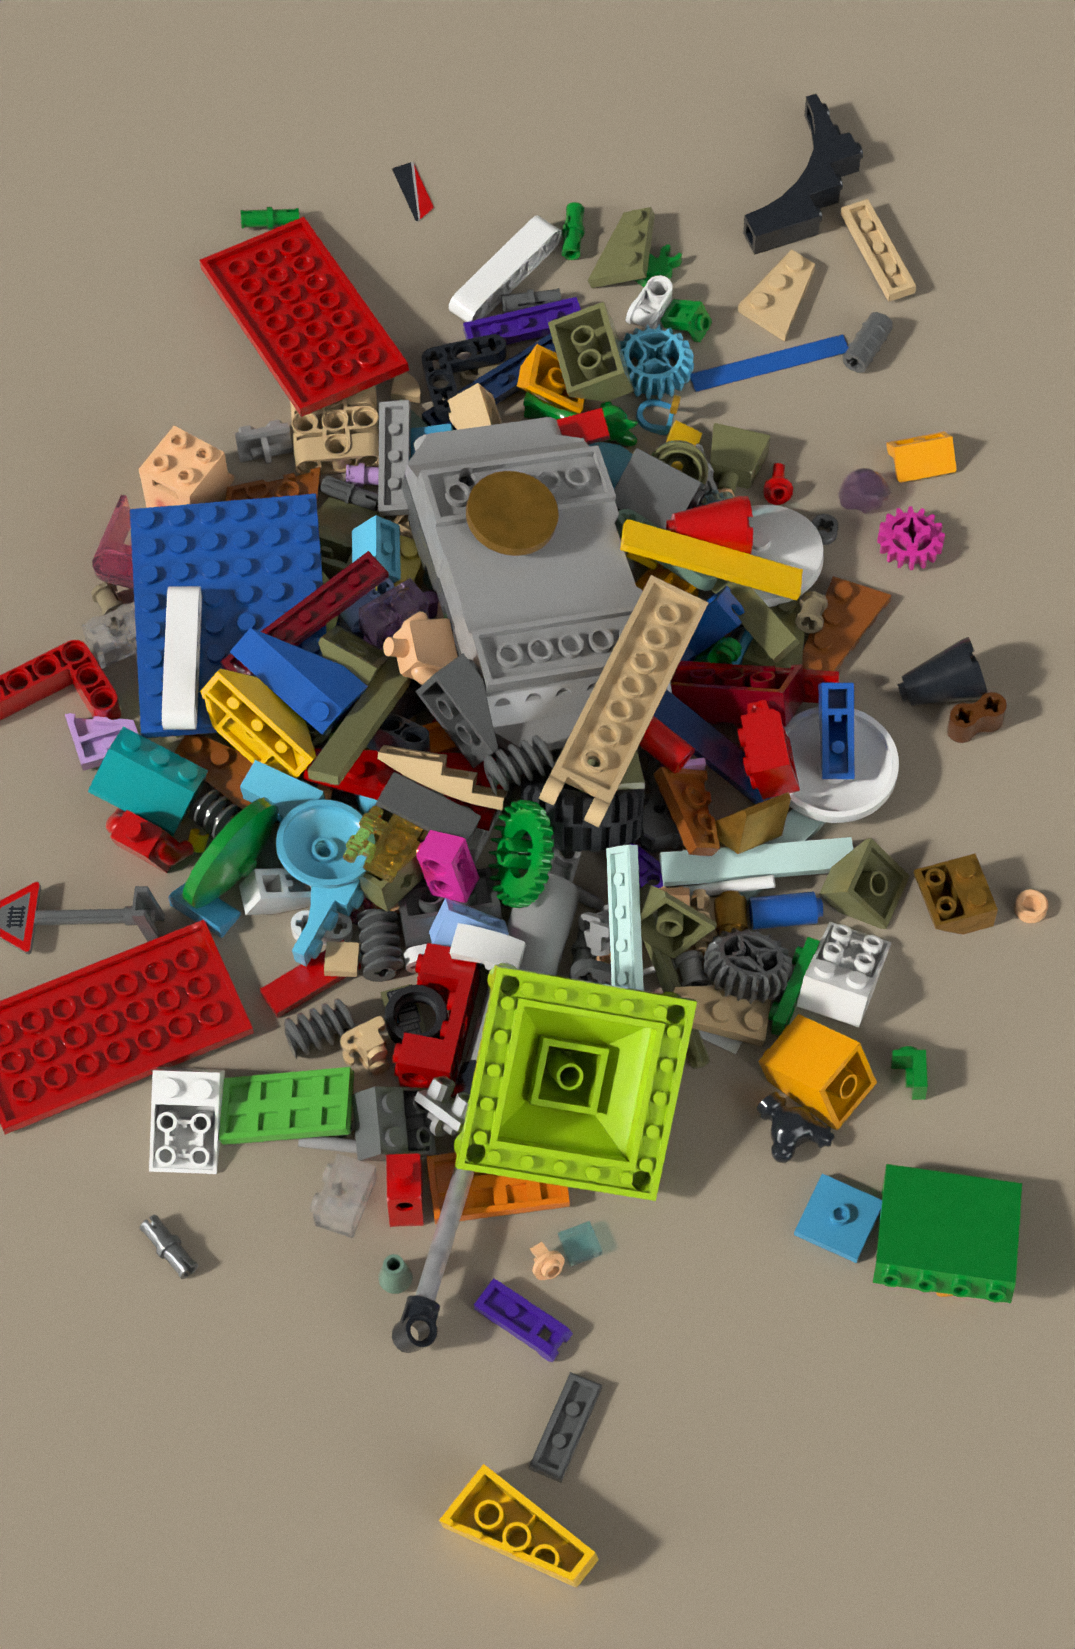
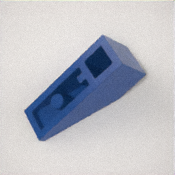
(836, 730)

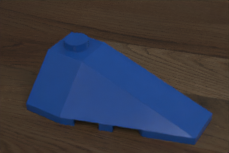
(305, 681)

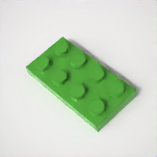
(286, 1106)

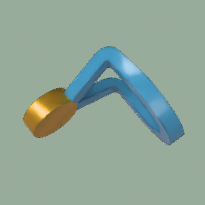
(654, 428)

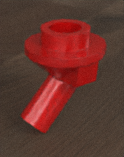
(778, 489)

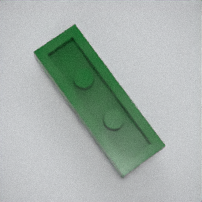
(782, 1012)

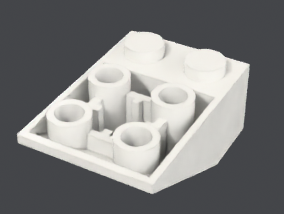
(843, 974)
(185, 1120)

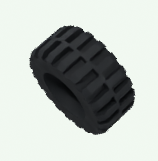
(619, 826)

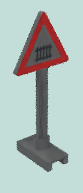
(20, 916)

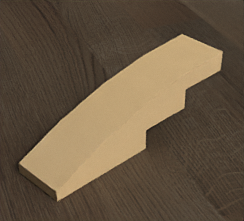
(431, 771)

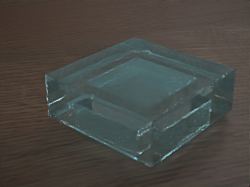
(580, 1243)

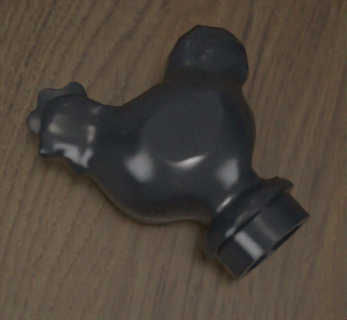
(791, 1127)

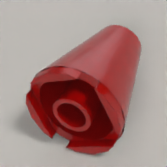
(717, 523)

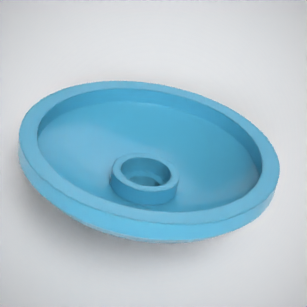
(317, 829)

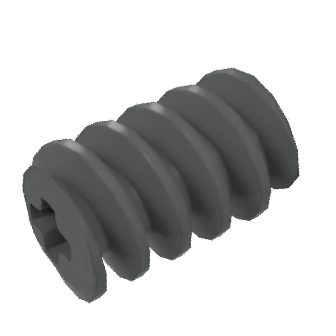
(518, 763)
(213, 812)
(379, 944)
(318, 1027)

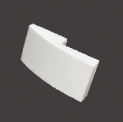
(486, 946)

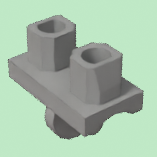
(263, 441)
(445, 1112)

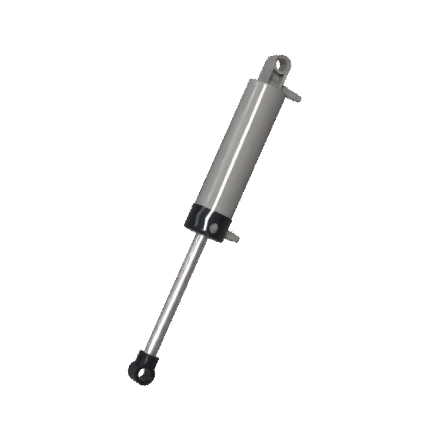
(545, 931)

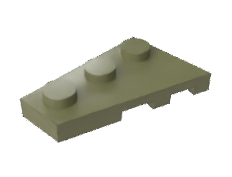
(626, 251)

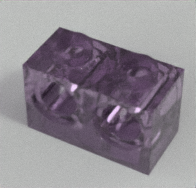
(386, 613)

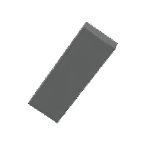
(565, 1427)

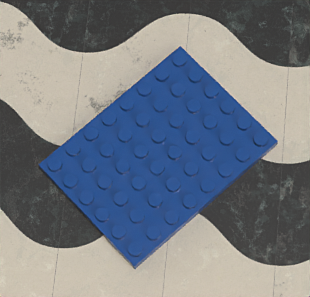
(251, 568)

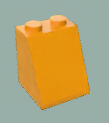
(819, 1070)

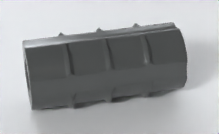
(867, 342)

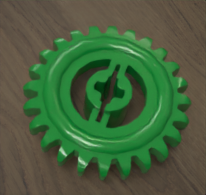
(519, 890)

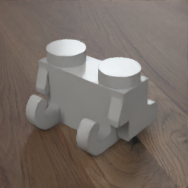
(599, 933)

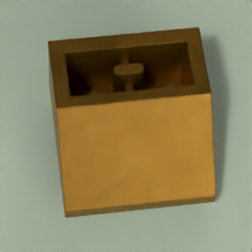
(957, 895)

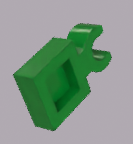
(662, 265)

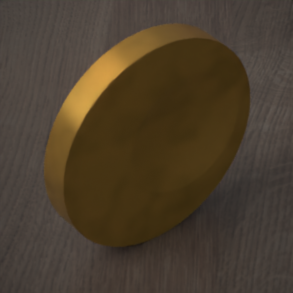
(512, 513)

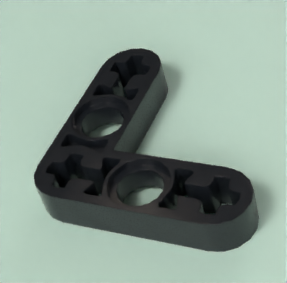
(449, 364)

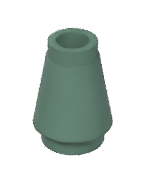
(395, 1275)

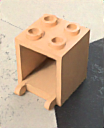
(184, 472)

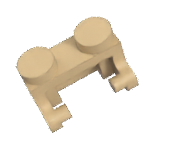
(368, 1044)

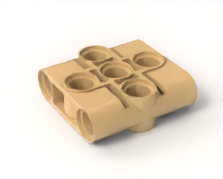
(322, 441)

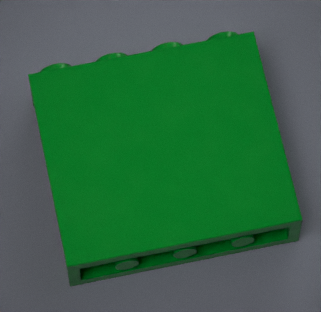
(948, 1233)

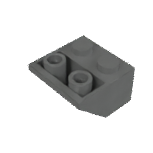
(391, 1123)

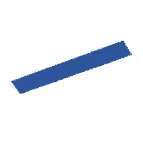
(769, 363)

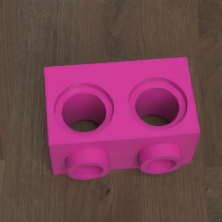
(447, 866)

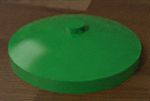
(231, 853)

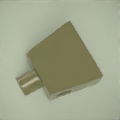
(737, 456)

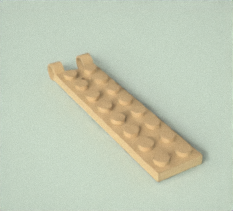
(626, 696)

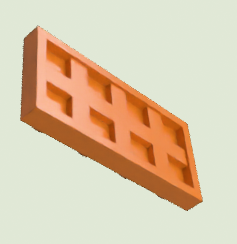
(492, 1194)

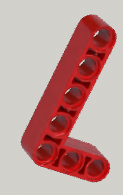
(64, 674)

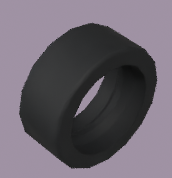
(409, 995)

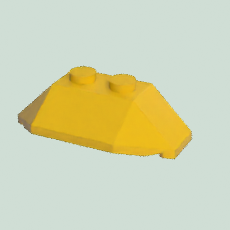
(258, 722)

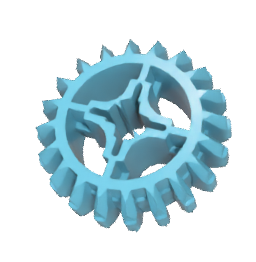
(653, 351)

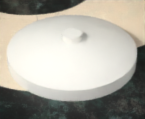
(789, 540)
(842, 799)

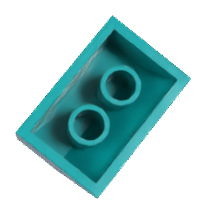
(148, 780)

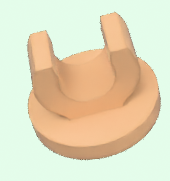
(547, 1263)

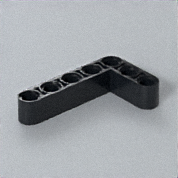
(398, 729)

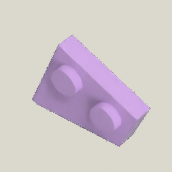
(95, 737)

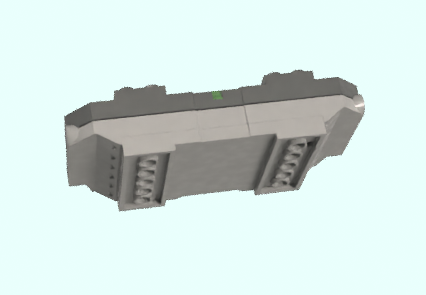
(532, 620)

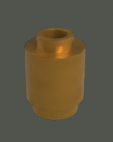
(730, 912)

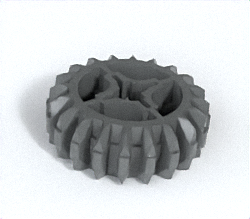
(748, 965)

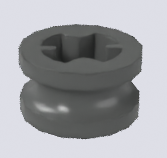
(826, 521)

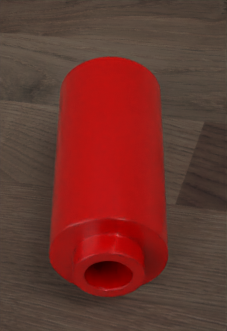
(666, 746)

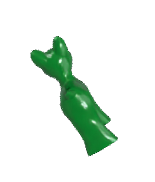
(615, 417)

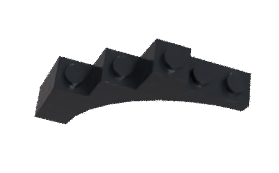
(798, 210)

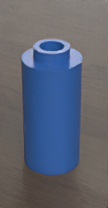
(785, 910)

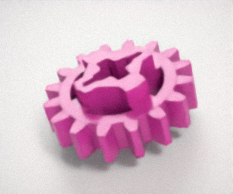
(925, 535)

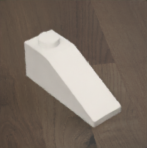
(273, 892)

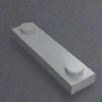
(393, 456)

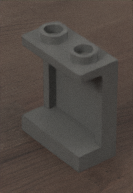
(656, 489)

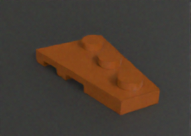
(689, 808)

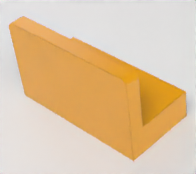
(923, 456)

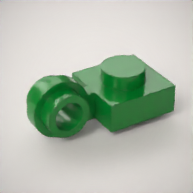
(724, 650)

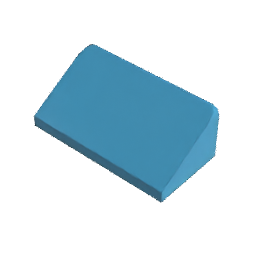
(217, 914)

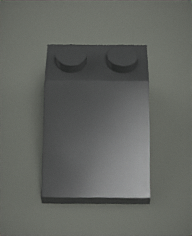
(461, 707)

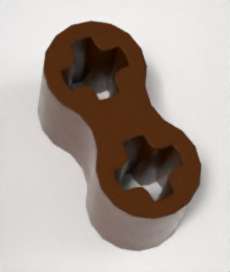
(982, 716)

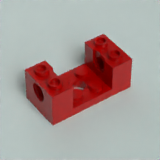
(426, 1057)

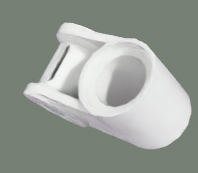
(649, 306)

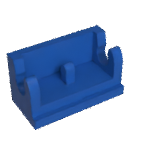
(716, 620)

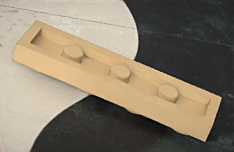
(878, 250)

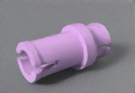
(362, 474)

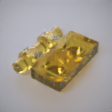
(392, 847)

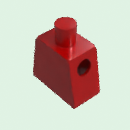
(404, 1185)

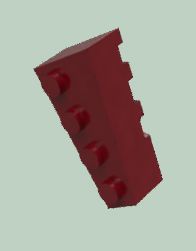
(726, 695)

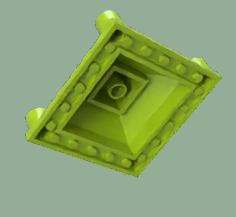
(575, 1083)

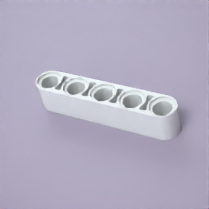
(505, 270)
(181, 658)

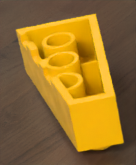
(512, 1525)

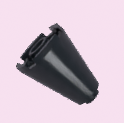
(945, 677)

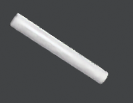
(738, 885)

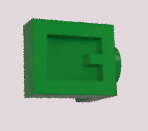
(687, 316)
(915, 1066)

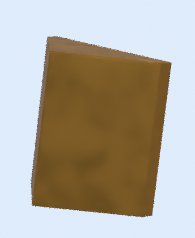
(754, 824)

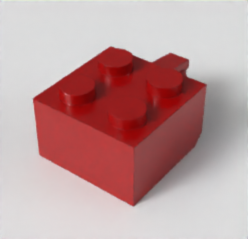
(767, 751)

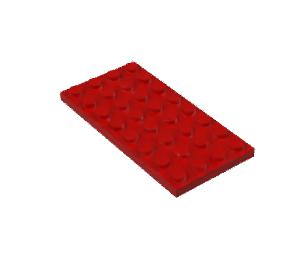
(303, 316)
(115, 1024)

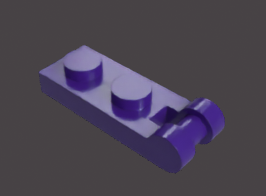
(522, 1319)

